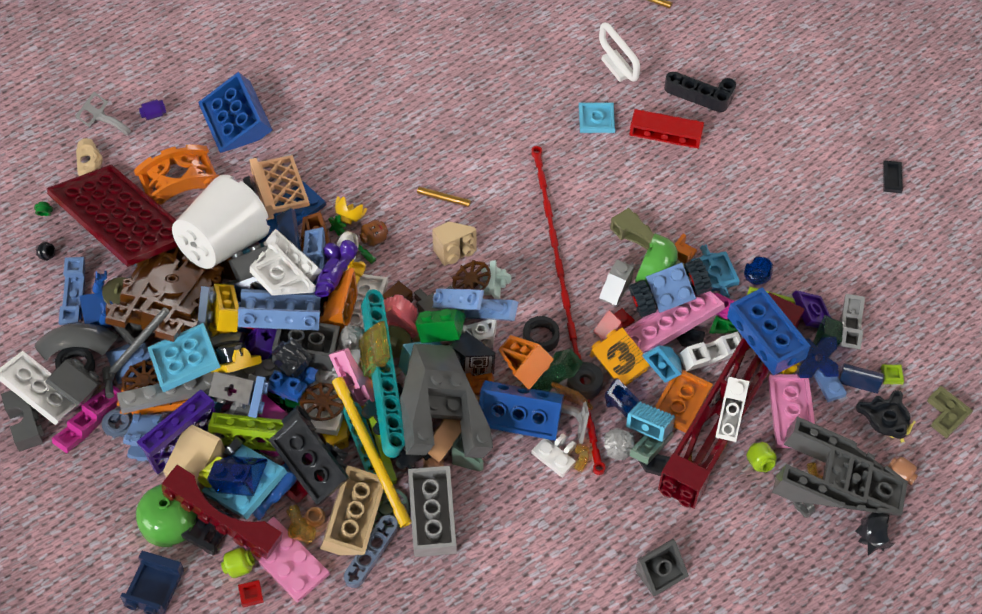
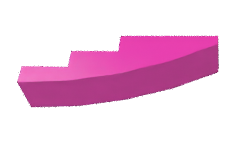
(85, 421)

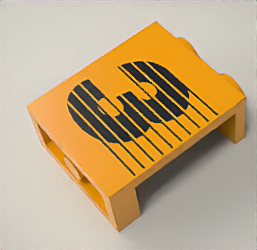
(620, 356)

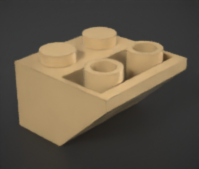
(454, 242)

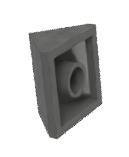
(661, 568)

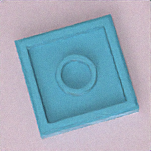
(596, 118)

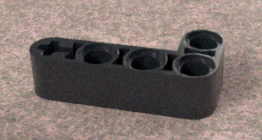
(701, 93)

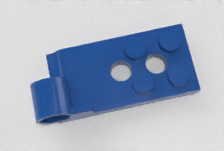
(315, 201)

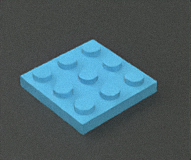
(184, 359)
(243, 504)

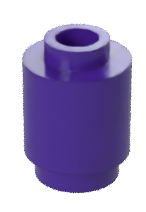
(152, 109)

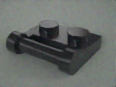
(199, 533)

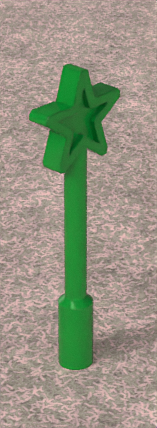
(337, 225)

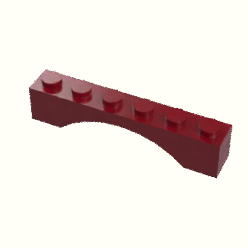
(257, 536)

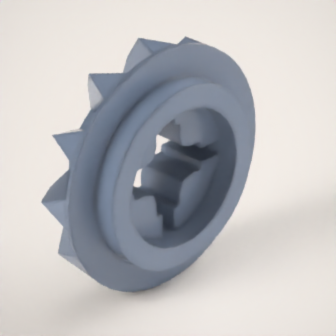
(113, 417)

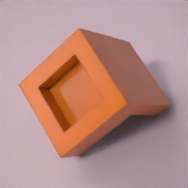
(685, 252)

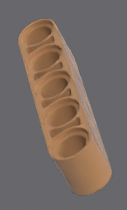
(445, 437)

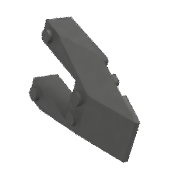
(440, 390)
(849, 477)

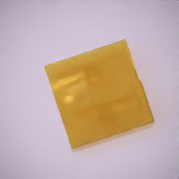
(374, 348)

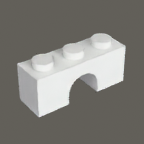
(706, 354)

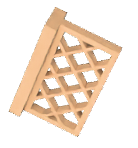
(265, 193)

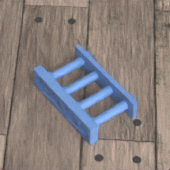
(475, 305)
(286, 311)

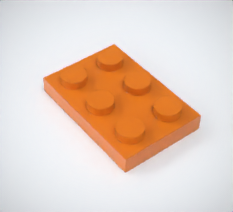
(684, 398)

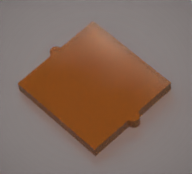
(571, 395)

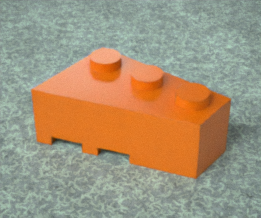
(525, 359)

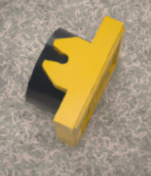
(235, 357)

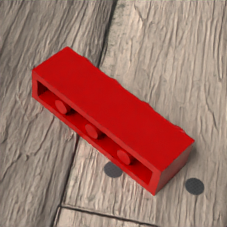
(666, 128)

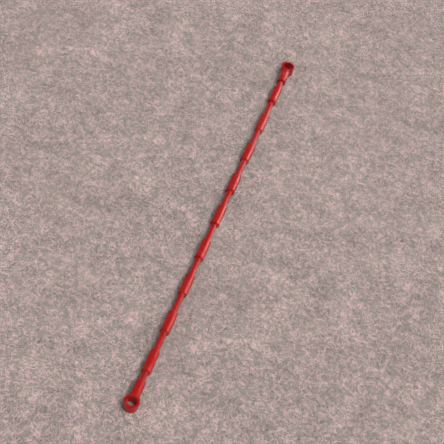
(565, 298)

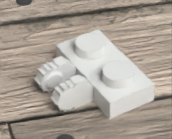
(553, 456)

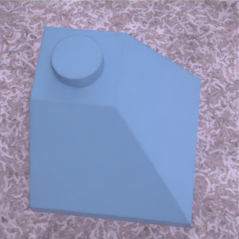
(141, 354)

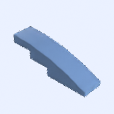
(314, 247)

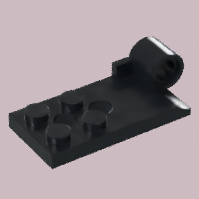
(295, 442)

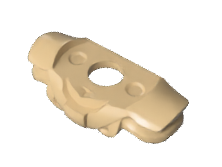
(87, 148)

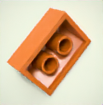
(341, 301)

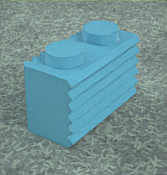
(650, 421)

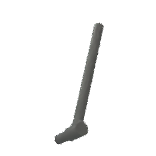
(108, 372)

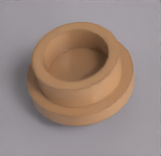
(315, 516)

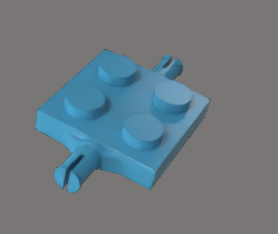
(719, 270)

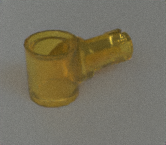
(298, 528)

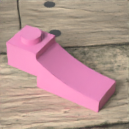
(358, 385)

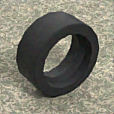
(546, 322)
(70, 352)

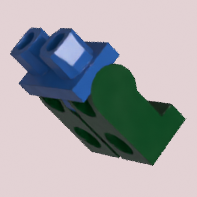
(285, 390)

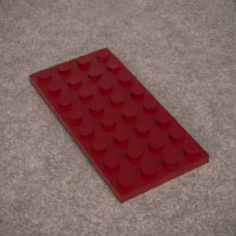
(117, 214)

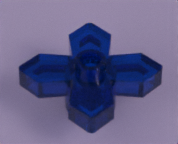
(823, 364)

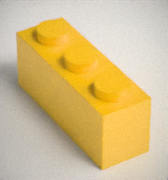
(225, 308)

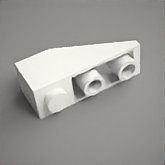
(732, 409)

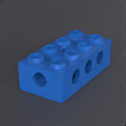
(768, 331)
(531, 403)

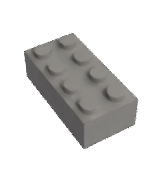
(432, 511)

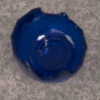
(759, 271)

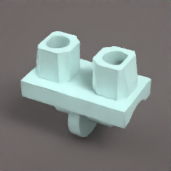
(498, 280)

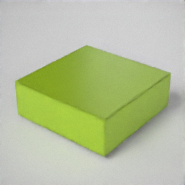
(892, 374)

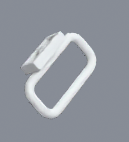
(614, 60)

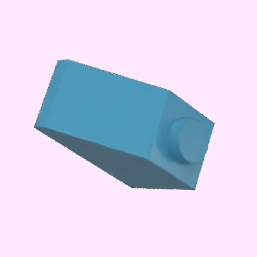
(664, 362)

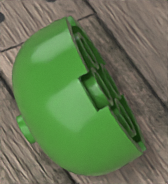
(659, 256)
(162, 519)

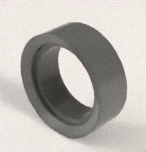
(806, 512)

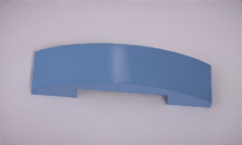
(74, 287)

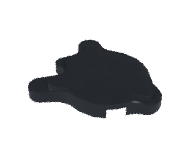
(887, 416)

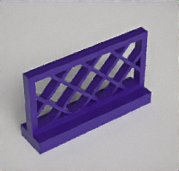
(168, 431)

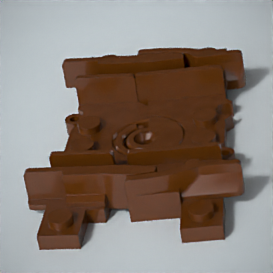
(160, 284)

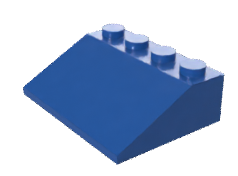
(235, 114)

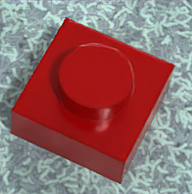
(250, 593)

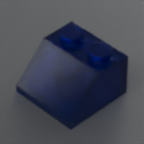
(237, 475)

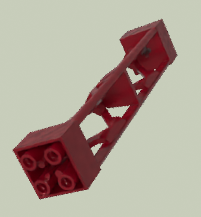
(681, 476)

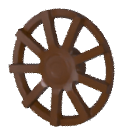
(471, 278)
(143, 379)
(322, 401)

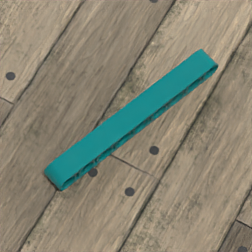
(374, 307)

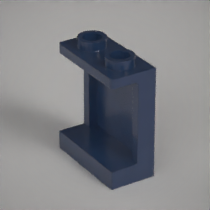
(153, 584)

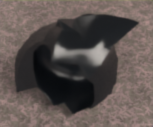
(874, 532)

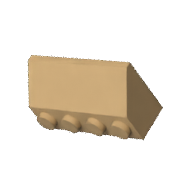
(353, 513)

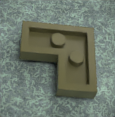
(952, 411)

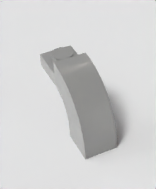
(852, 321)

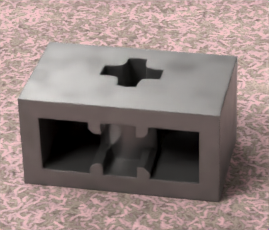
(220, 387)

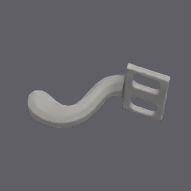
(99, 115)
(581, 416)

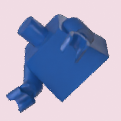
(93, 304)

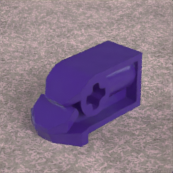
(260, 342)

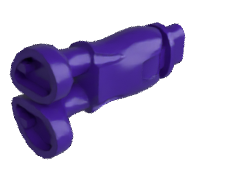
(334, 268)

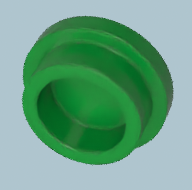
(43, 209)

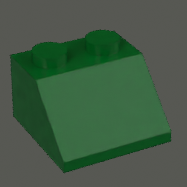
(440, 325)

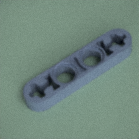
(373, 552)

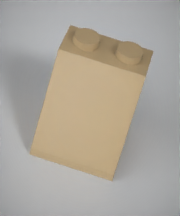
(195, 451)

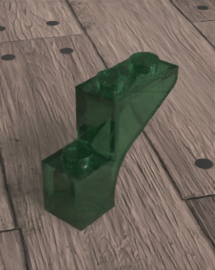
(563, 366)

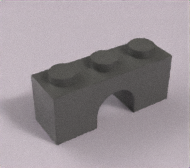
(27, 432)

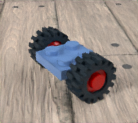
(670, 287)

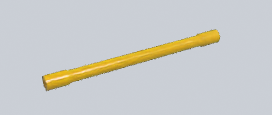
(398, 508)

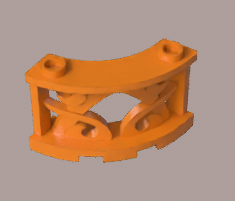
(159, 166)

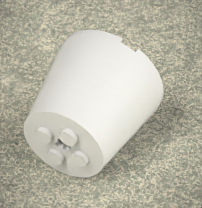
(220, 222)

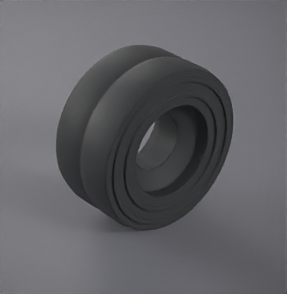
(592, 372)

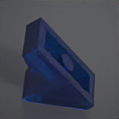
(620, 397)

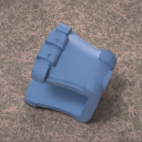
(139, 427)

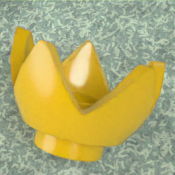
(348, 213)

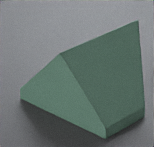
(459, 458)

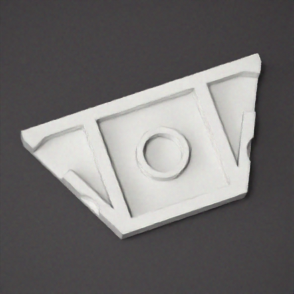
(279, 273)

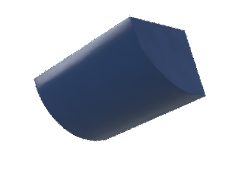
(861, 378)

